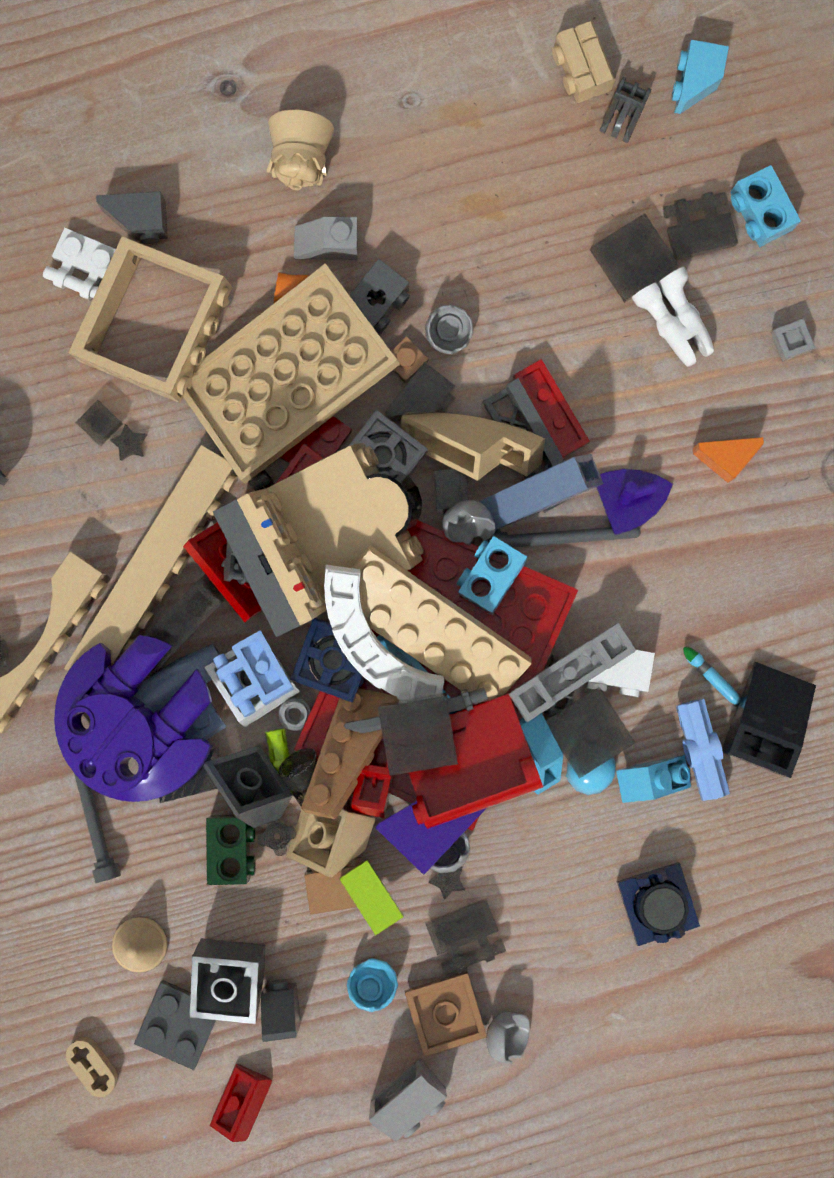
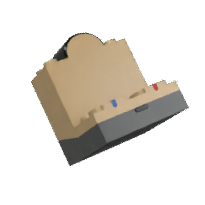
(319, 520)

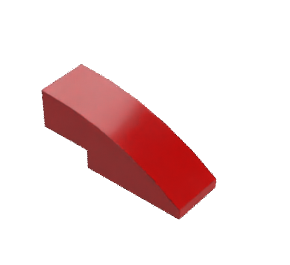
(373, 786)

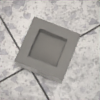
(793, 340)

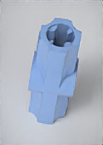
(702, 749)

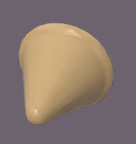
(139, 944)

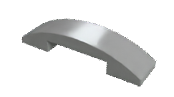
(572, 672)

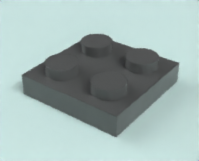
(171, 1030)

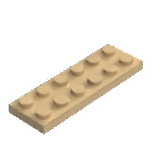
(435, 629)

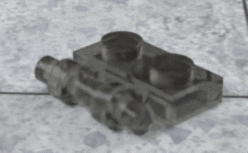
(703, 235)
(461, 928)

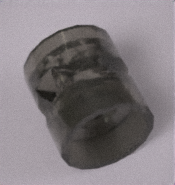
(298, 771)

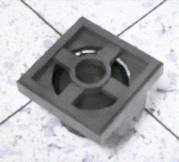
(388, 447)

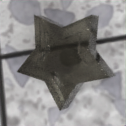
(129, 443)
(448, 882)

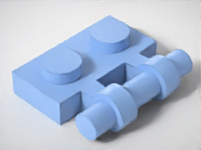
(262, 669)

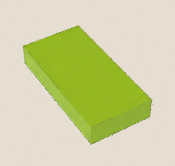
(371, 897)

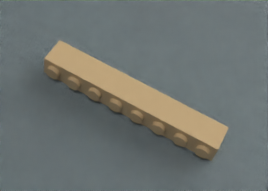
(159, 556)

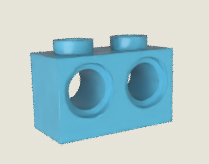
(773, 204)
(499, 579)

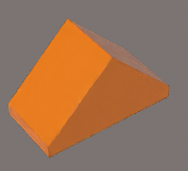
(728, 456)

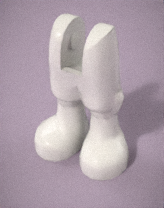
(684, 325)

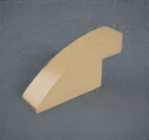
(475, 443)

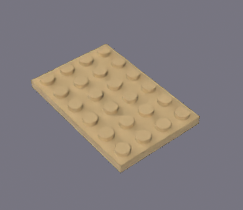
(287, 373)

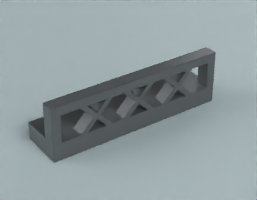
(530, 421)

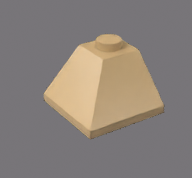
(330, 843)

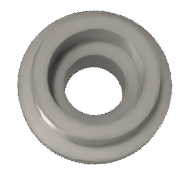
(284, 712)

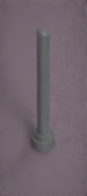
(562, 537)
(104, 867)

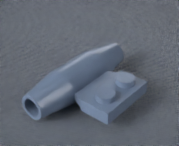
(165, 683)

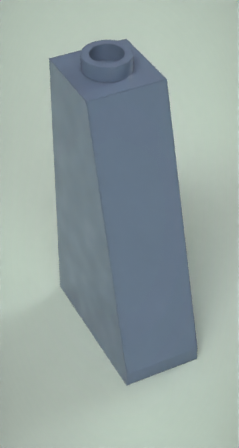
(543, 490)

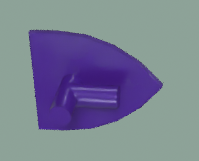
(632, 497)

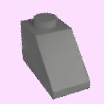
(327, 239)

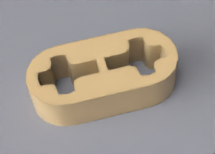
(85, 1071)

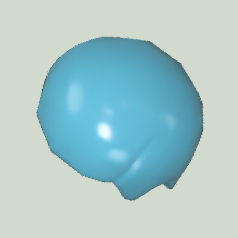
(594, 781)
(372, 985)

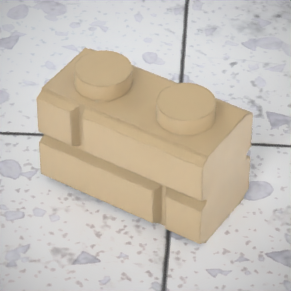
(583, 62)

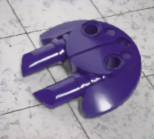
(125, 728)

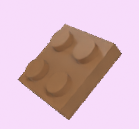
(445, 1013)

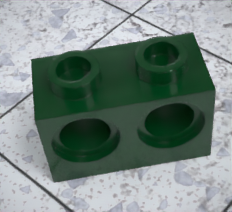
(220, 848)

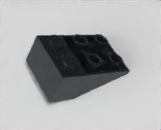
(770, 720)

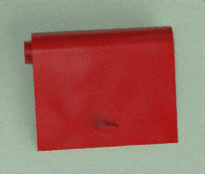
(490, 766)

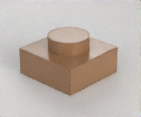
(410, 359)

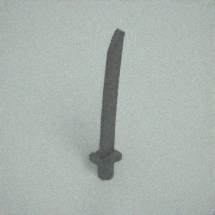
(465, 700)

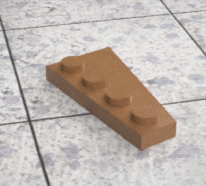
(344, 755)

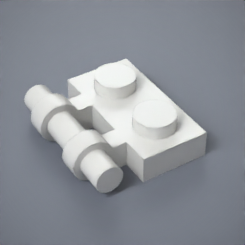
(83, 254)

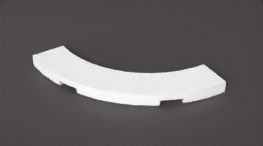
(363, 647)

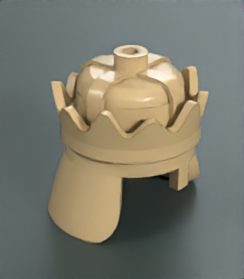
(299, 147)

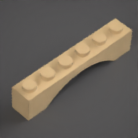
(72, 591)

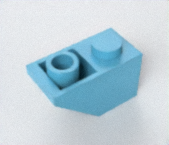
(701, 73)
(544, 751)
(653, 779)

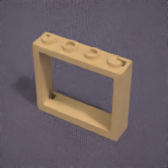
(109, 298)

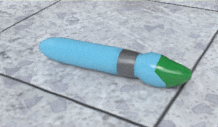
(711, 675)

